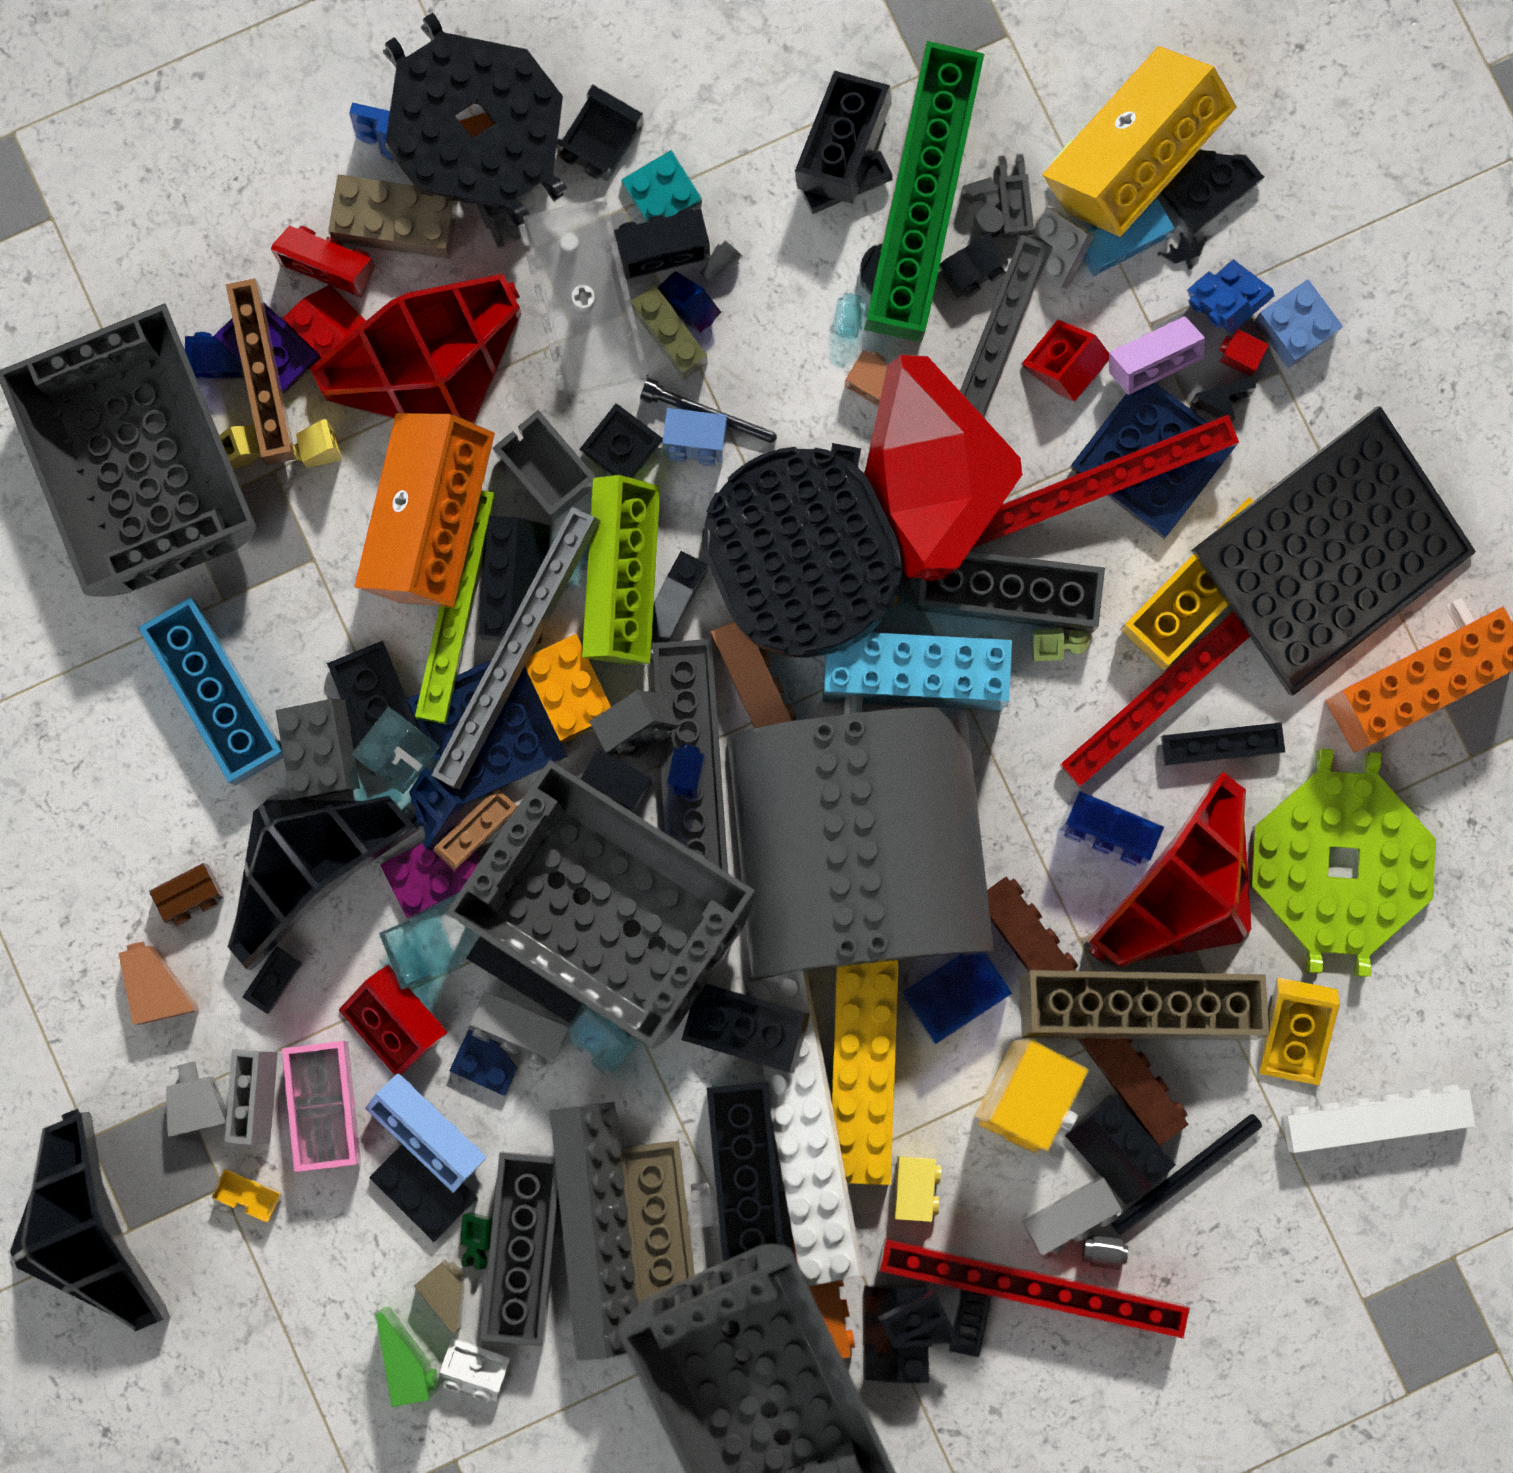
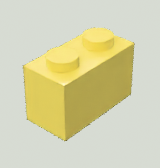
(915, 1188)

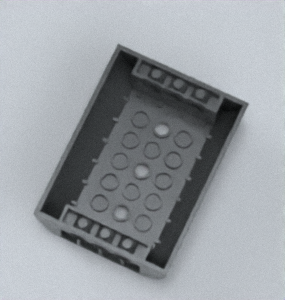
(87, 454)

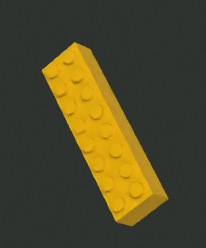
(865, 1069)

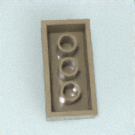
(392, 217)

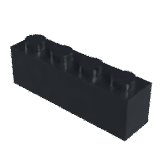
(524, 979)

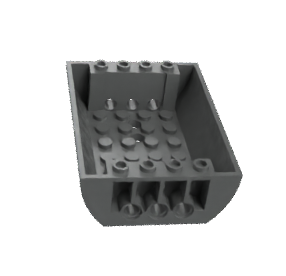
(631, 877)
(715, 1401)

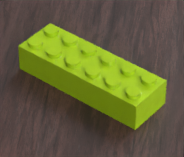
(621, 571)

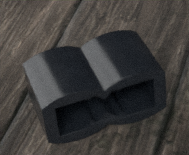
(974, 265)

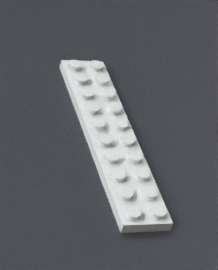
(810, 1146)

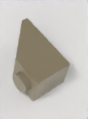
(444, 1293)

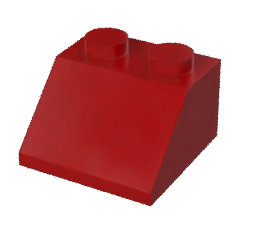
(323, 320)
(1067, 359)

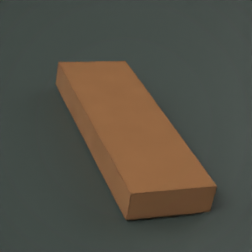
(475, 829)

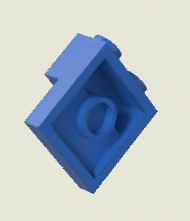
(370, 125)
(1229, 296)

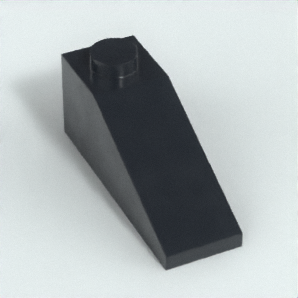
(676, 595)

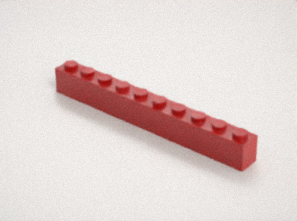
(1033, 1288)

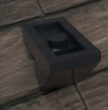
(1217, 400)

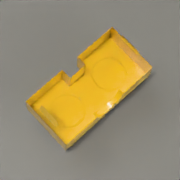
(257, 1198)

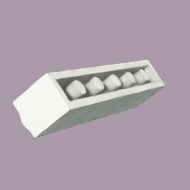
(1378, 1120)

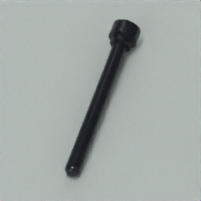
(654, 392)

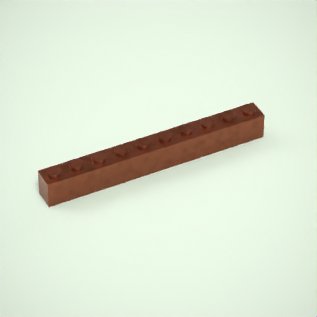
(1115, 1058)

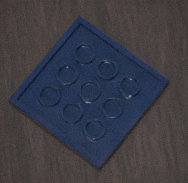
(1137, 423)
(516, 745)

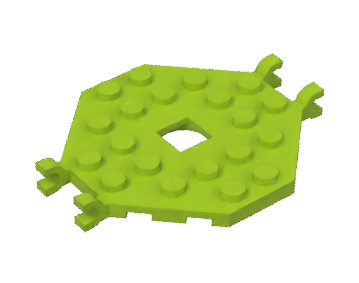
(1340, 912)

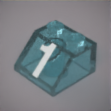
(395, 750)

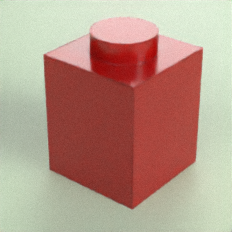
(1242, 352)

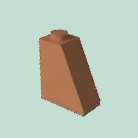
(152, 986)

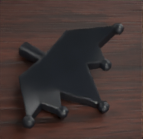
(1185, 251)

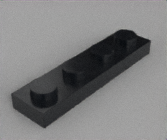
(1223, 744)

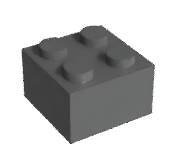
(635, 723)

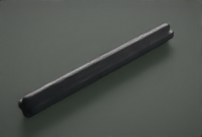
(1186, 1174)

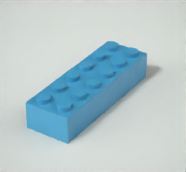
(212, 691)

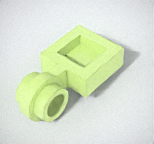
(1050, 643)

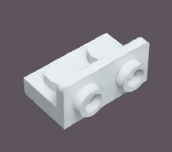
(473, 1371)

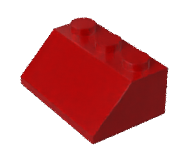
(324, 259)
(392, 1021)

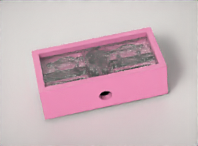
(321, 1106)

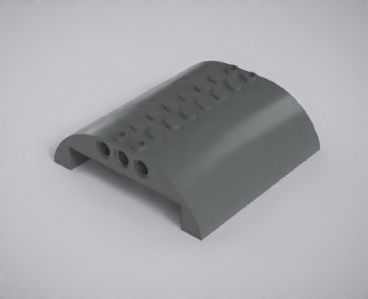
(860, 840)

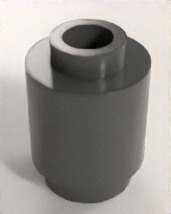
(1104, 1252)

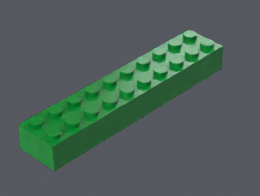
(924, 192)

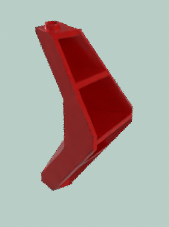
(425, 351)
(935, 467)
(1193, 890)

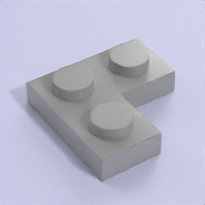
(1069, 245)

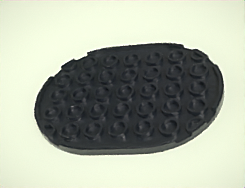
(802, 552)

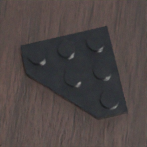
(1210, 186)

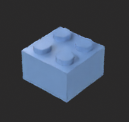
(1298, 323)
(694, 436)

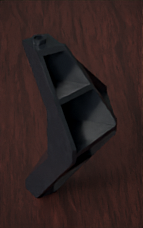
(302, 855)
(73, 1233)

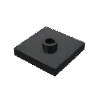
(621, 443)

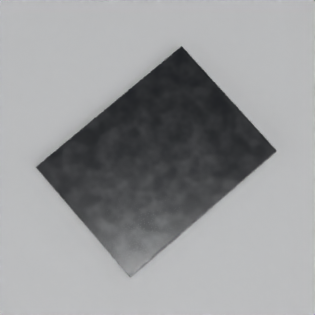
(1334, 550)

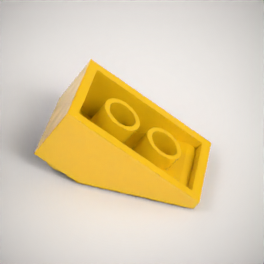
(1299, 1031)

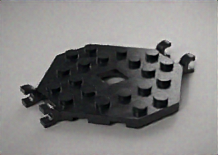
(436, 148)

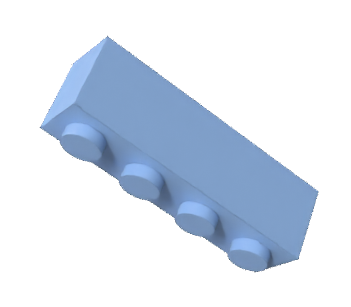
(425, 1132)

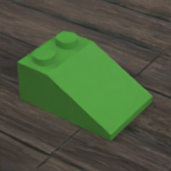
(405, 1364)

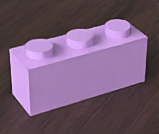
(1156, 355)

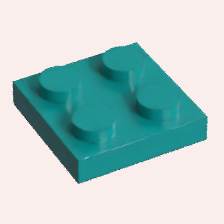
(661, 187)

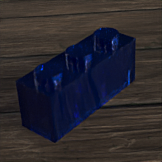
(686, 771)

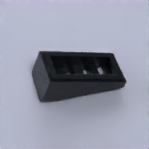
(976, 1298)

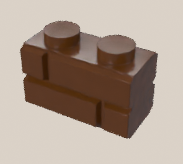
(187, 894)

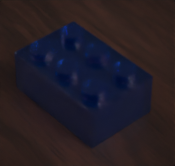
(1110, 829)
(955, 994)

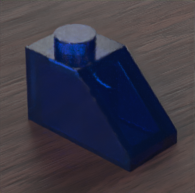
(689, 301)
(211, 358)

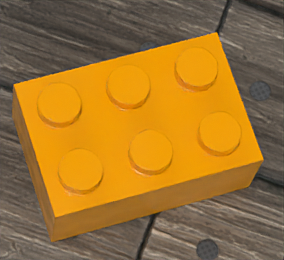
(567, 687)

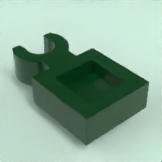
(476, 1236)

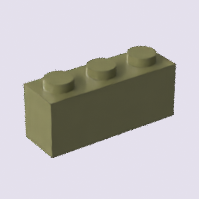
(669, 332)

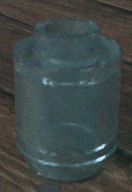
(849, 316)

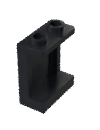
(600, 134)

